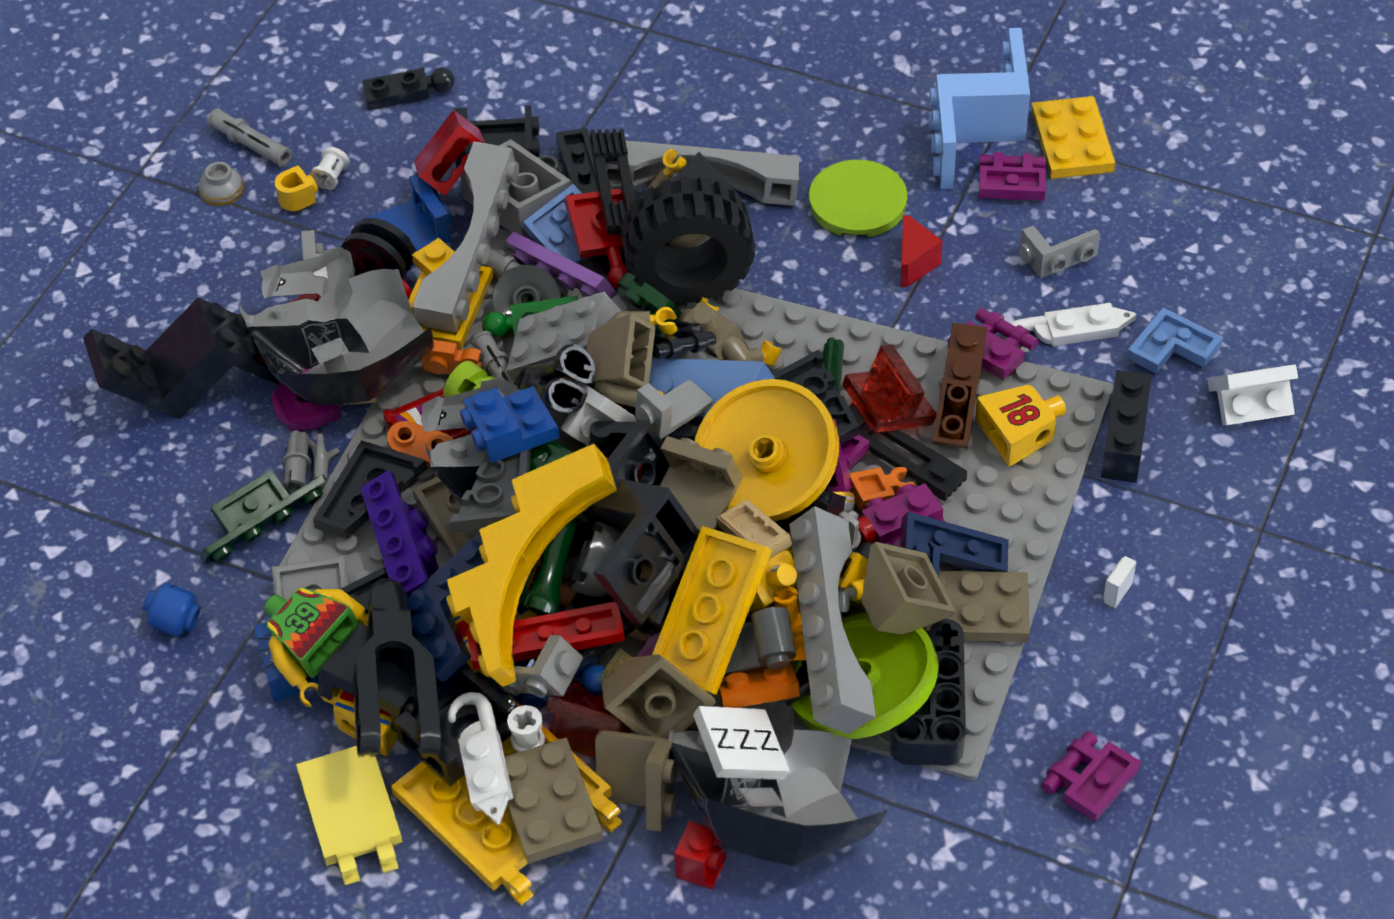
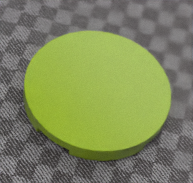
(858, 198)

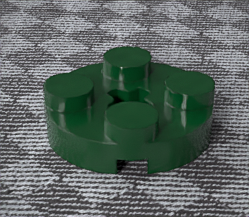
(644, 295)

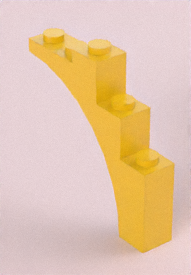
(511, 547)

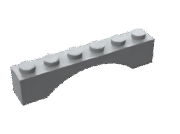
(761, 175)
(446, 291)
(837, 683)

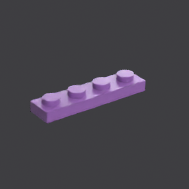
(566, 271)

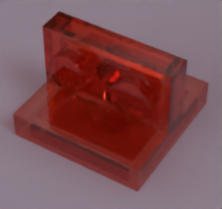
(889, 394)
(580, 718)

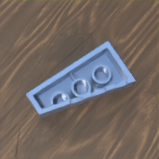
(711, 376)

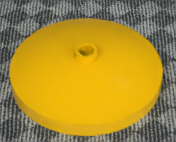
(778, 441)

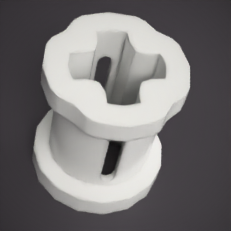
(330, 168)
(525, 726)

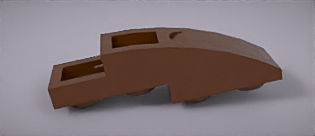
(960, 386)

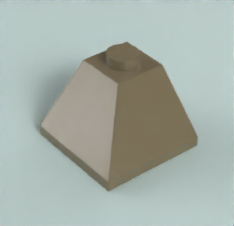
(903, 590)
(650, 690)

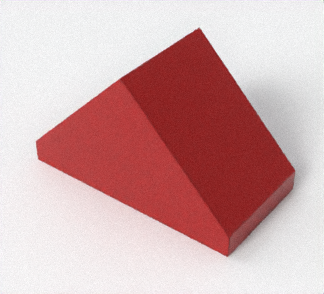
(919, 252)

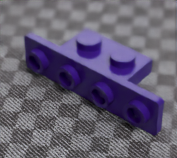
(400, 533)

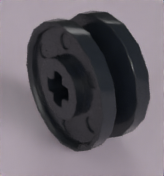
(379, 246)

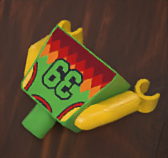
(309, 631)

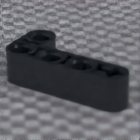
(939, 723)

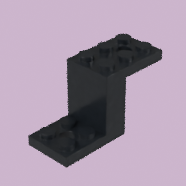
(180, 362)
(651, 526)

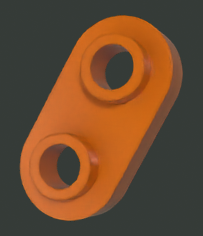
(417, 442)

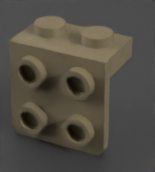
(700, 479)
(639, 773)

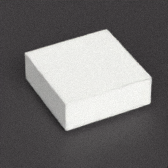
(1119, 581)

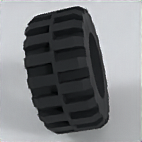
(681, 210)

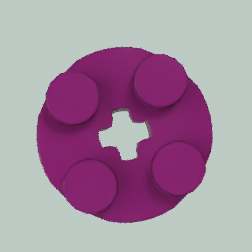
(299, 414)

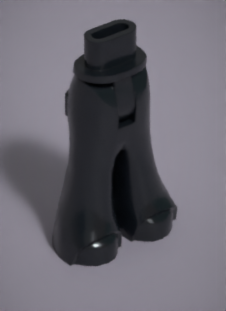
(557, 378)

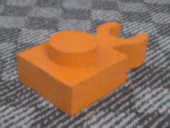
(447, 357)
(874, 484)

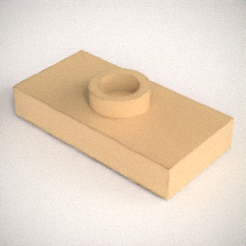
(753, 525)

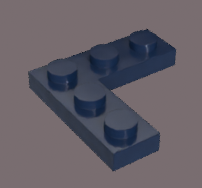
(954, 544)
(431, 612)

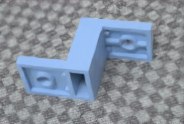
(979, 108)

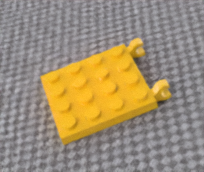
(472, 836)

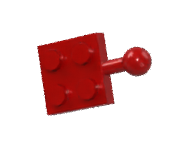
(590, 232)

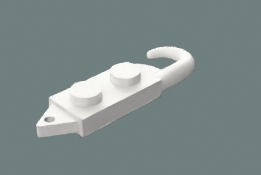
(1077, 324)
(483, 758)

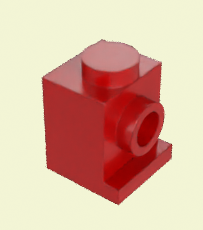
(699, 856)

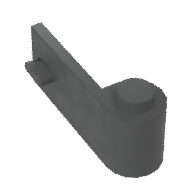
(764, 642)

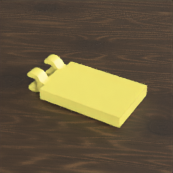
(350, 810)

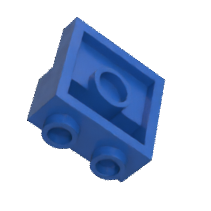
(508, 423)

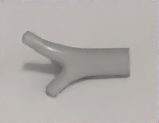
(321, 456)

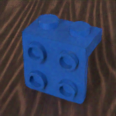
(422, 217)

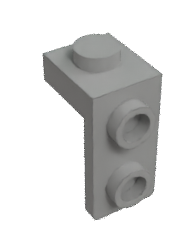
(1049, 260)
(670, 410)
(550, 672)

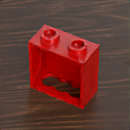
(443, 151)

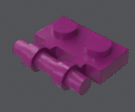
(1012, 177)
(1001, 355)
(1099, 782)

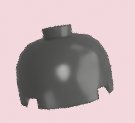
(589, 559)

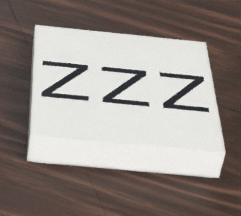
(741, 743)

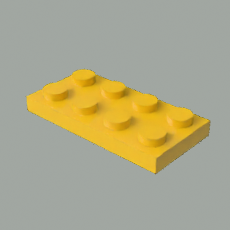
(711, 606)

